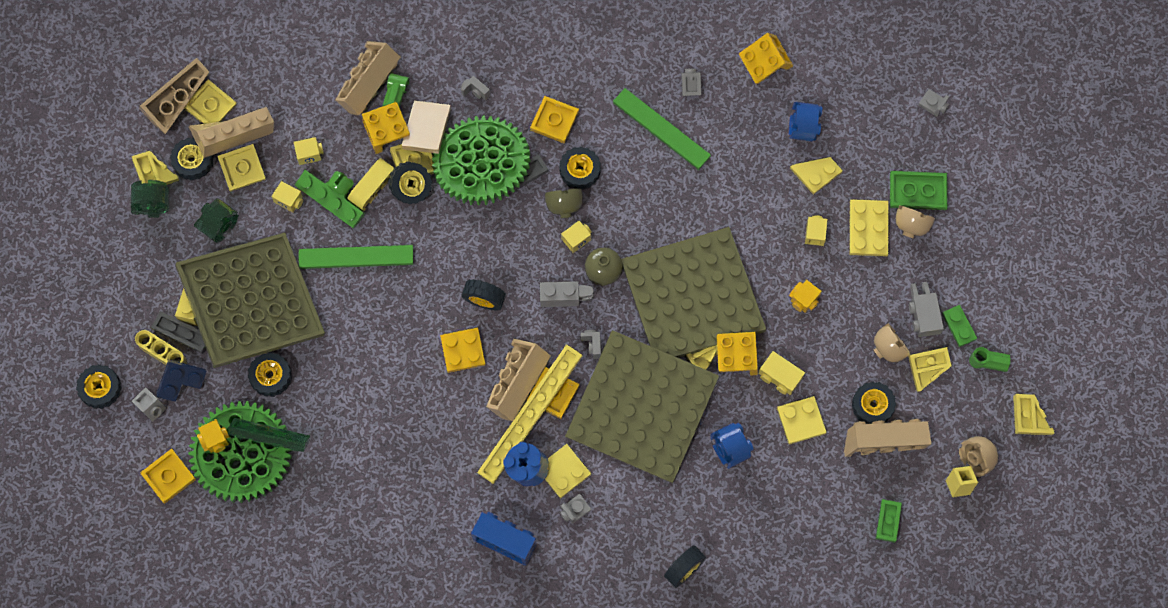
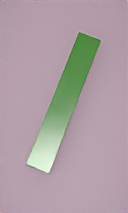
(661, 129)
(356, 256)

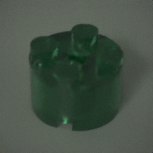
(149, 198)
(216, 220)

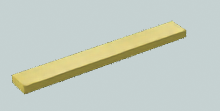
(531, 412)

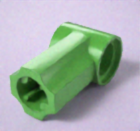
(395, 89)
(991, 360)

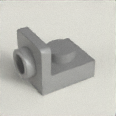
(691, 82)
(477, 88)
(934, 103)
(595, 345)
(149, 404)
(574, 509)

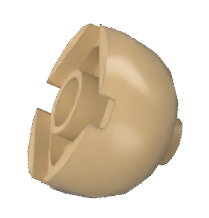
(913, 222)
(890, 345)
(979, 451)

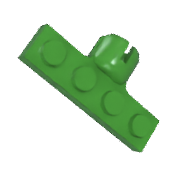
(332, 195)

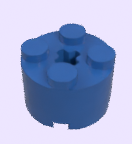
(804, 122)
(731, 445)
(519, 457)

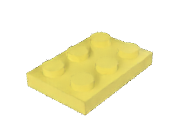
(868, 228)

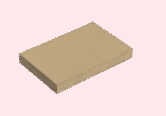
(426, 127)

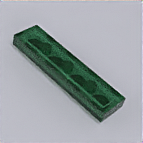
(268, 435)

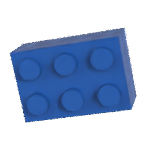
(504, 538)

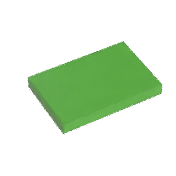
(918, 190)

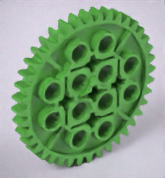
(483, 187)
(230, 484)

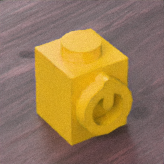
(805, 296)
(213, 437)

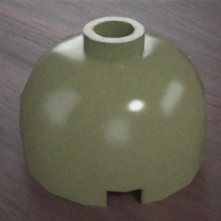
(564, 202)
(603, 266)

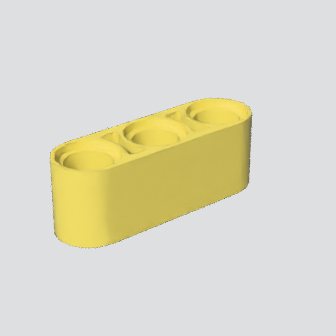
(370, 184)
(155, 344)

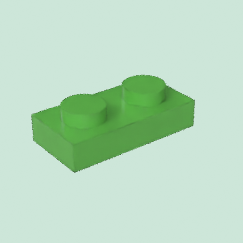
(959, 326)
(888, 521)

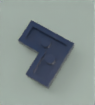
(177, 375)

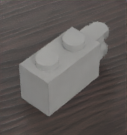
(564, 294)
(925, 311)

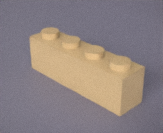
(367, 77)
(171, 99)
(228, 134)
(517, 378)
(887, 437)

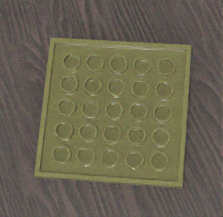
(692, 293)
(249, 299)
(642, 406)

